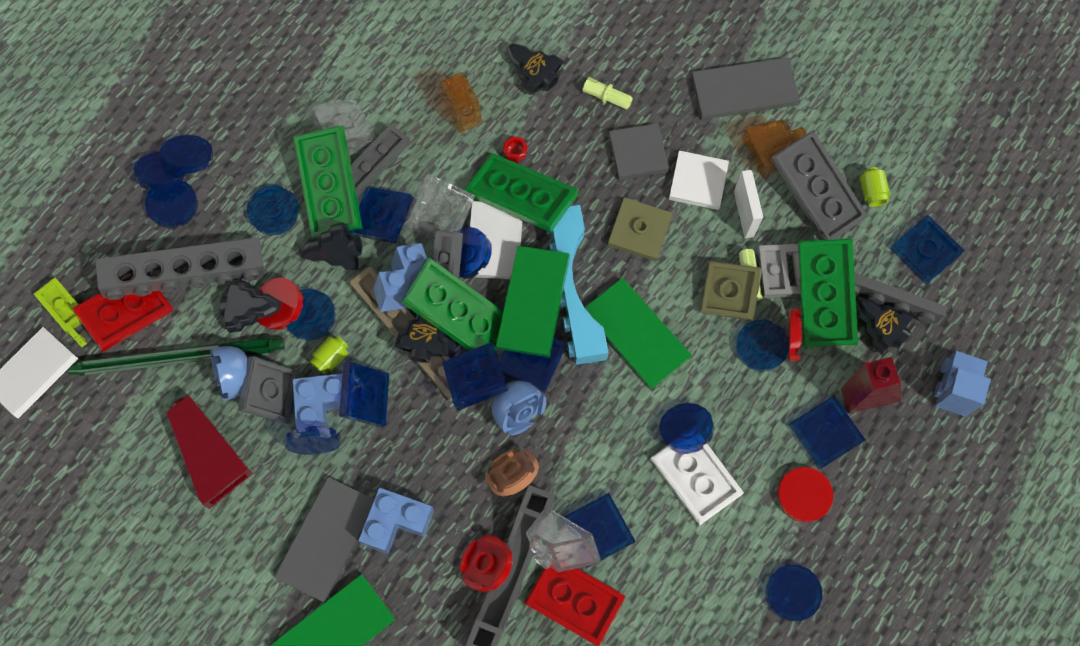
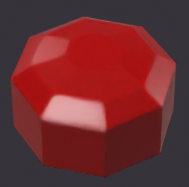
(515, 149)

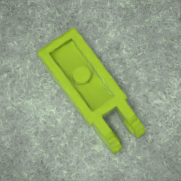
(59, 305)

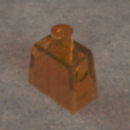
(458, 97)
(767, 140)

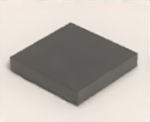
(638, 151)
(267, 390)

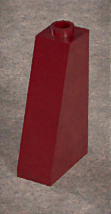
(872, 386)
(207, 454)

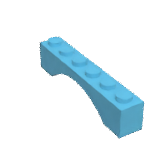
(587, 335)

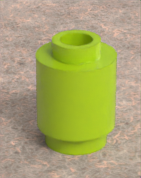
(875, 187)
(329, 354)

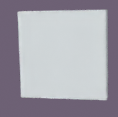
(699, 180)
(748, 204)

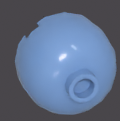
(229, 370)
(517, 406)

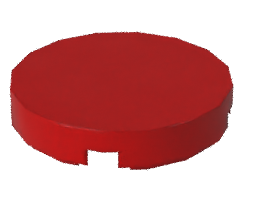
(291, 305)
(794, 334)
(805, 494)
(486, 563)

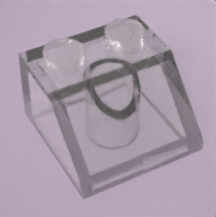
(347, 114)
(438, 207)
(561, 543)

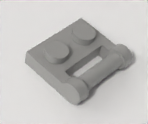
(775, 270)

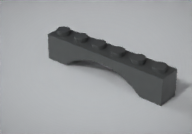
(500, 602)

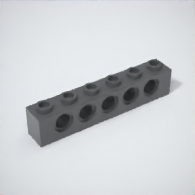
(112, 269)

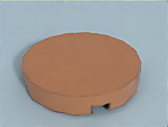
(512, 472)

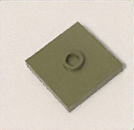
(640, 229)
(731, 290)

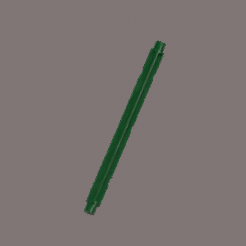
(170, 357)

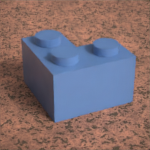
(393, 285)
(962, 385)
(313, 399)
(390, 513)

